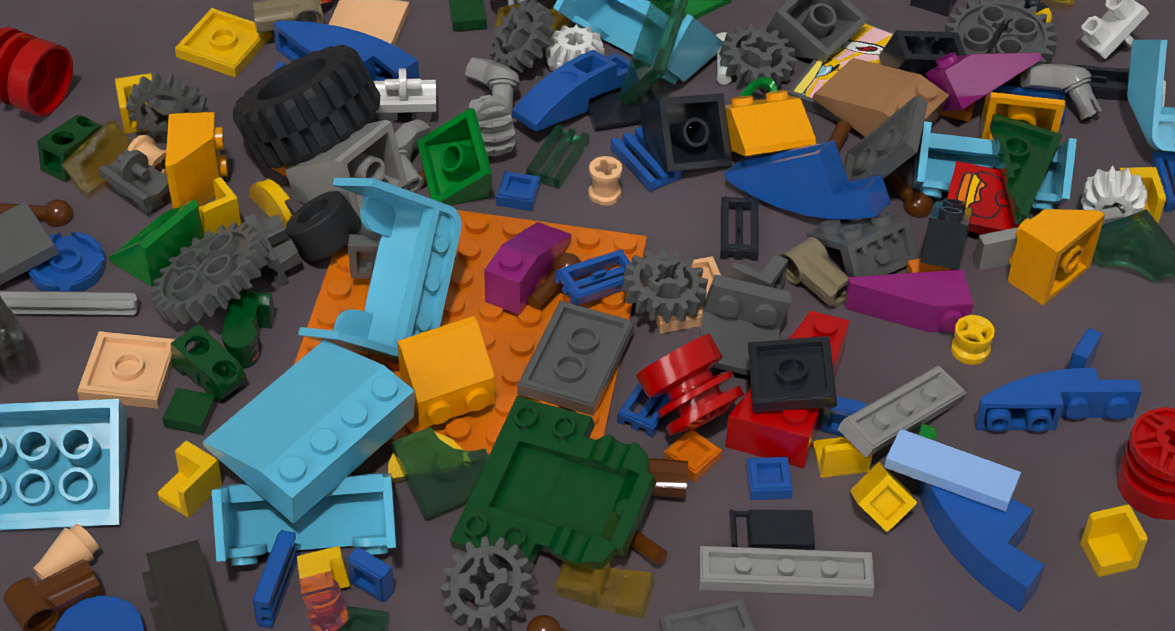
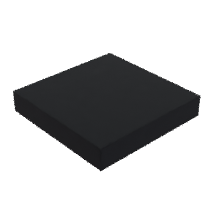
(792, 374)

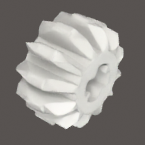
(571, 43)
(1114, 190)

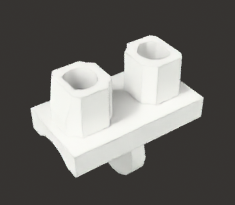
(1114, 27)
(406, 96)

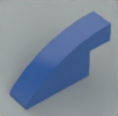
(380, 58)
(810, 183)
(985, 542)

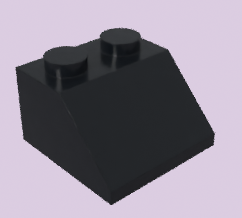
(687, 132)

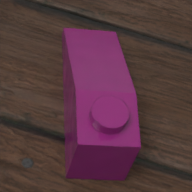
(975, 75)
(522, 266)
(915, 300)

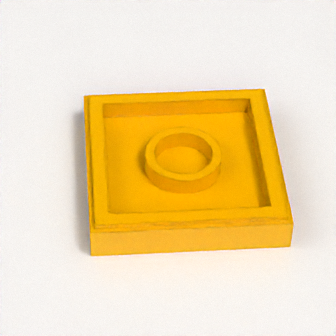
(222, 43)

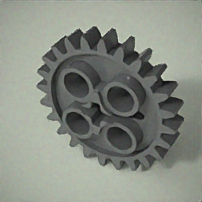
(984, 24)
(209, 273)

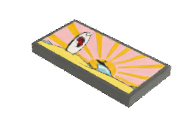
(863, 45)

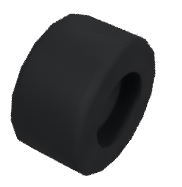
(323, 225)

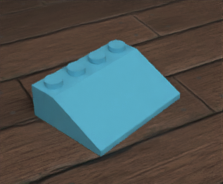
(313, 427)
(62, 464)

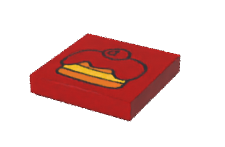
(985, 193)

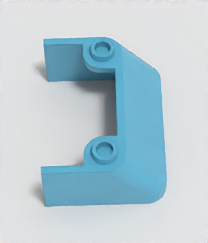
(621, 23)
(1146, 93)
(939, 153)
(408, 271)
(351, 514)

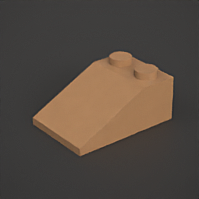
(871, 93)

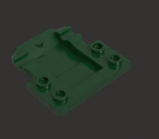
(557, 489)

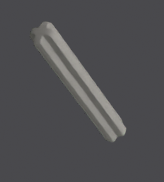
(71, 303)

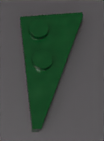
(1024, 160)

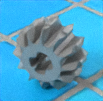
(495, 124)

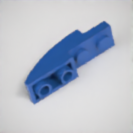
(569, 88)
(1045, 397)

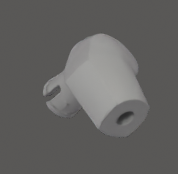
(494, 75)
(1064, 78)
(407, 143)

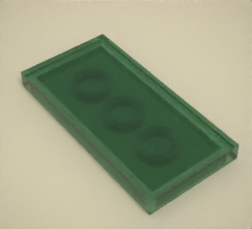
(652, 48)

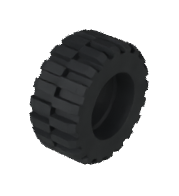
(307, 106)

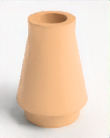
(66, 550)

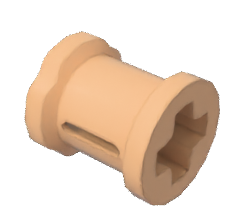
(154, 154)
(605, 175)

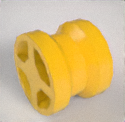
(972, 339)

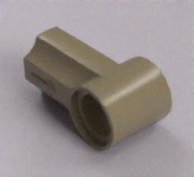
(271, 11)
(811, 265)

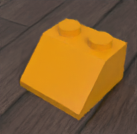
(1032, 110)
(768, 124)
(194, 157)
(1053, 251)
(447, 371)

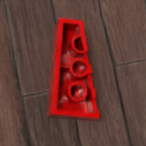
(786, 431)

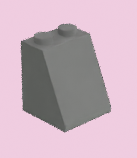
(366, 154)

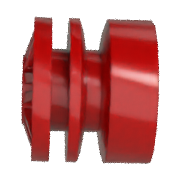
(33, 72)
(690, 384)
(1148, 465)

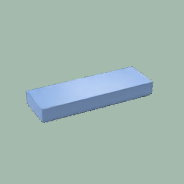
(952, 470)

